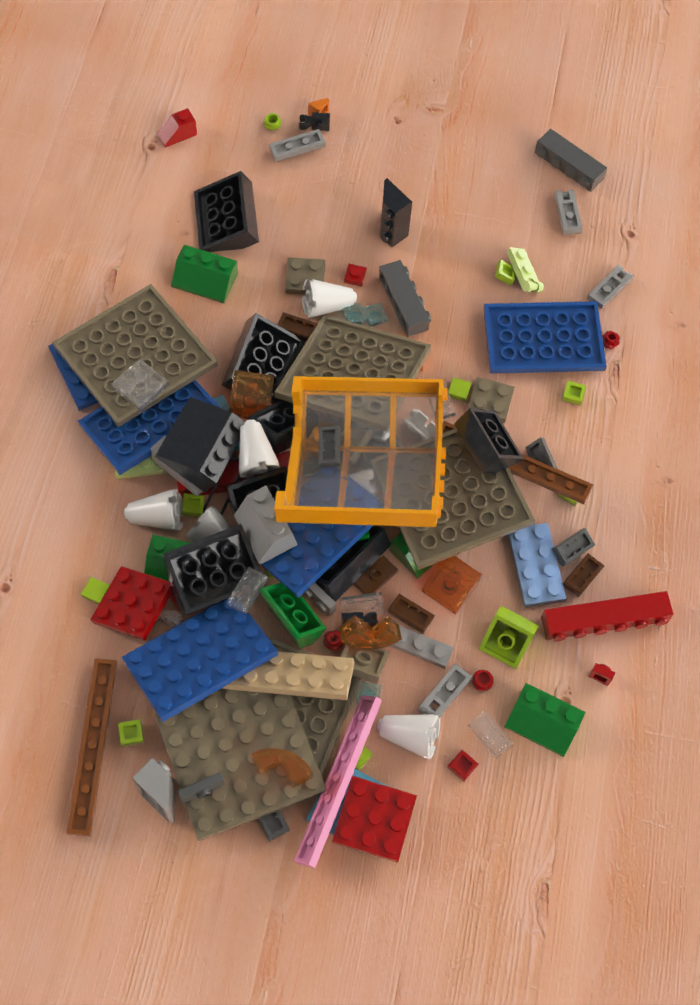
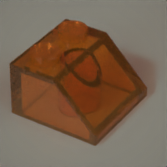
(250, 393)
(451, 583)

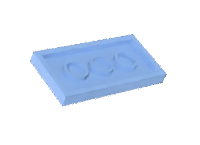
(536, 566)

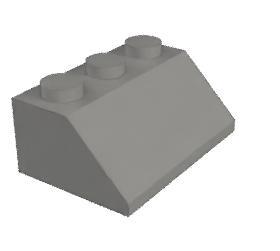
(259, 523)
(156, 786)

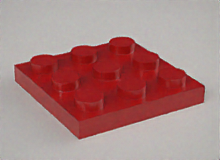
(132, 603)
(374, 819)

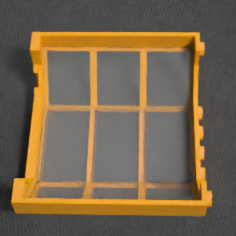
(386, 452)

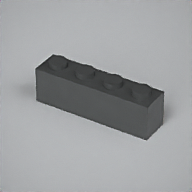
(570, 160)
(404, 298)

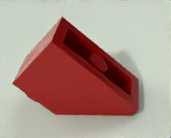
(177, 128)

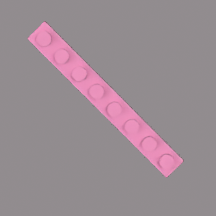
(337, 781)

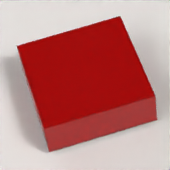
(463, 765)

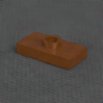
(297, 326)
(583, 575)
(376, 576)
(411, 613)

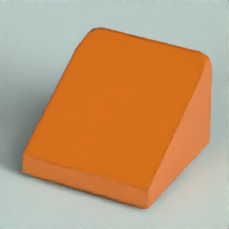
(318, 106)

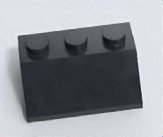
(395, 214)
(277, 424)
(487, 440)
(274, 480)

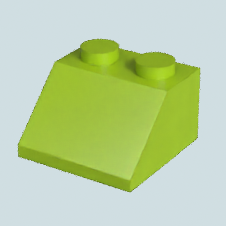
(508, 637)

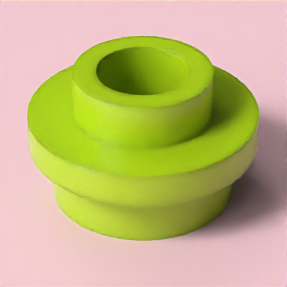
(272, 121)

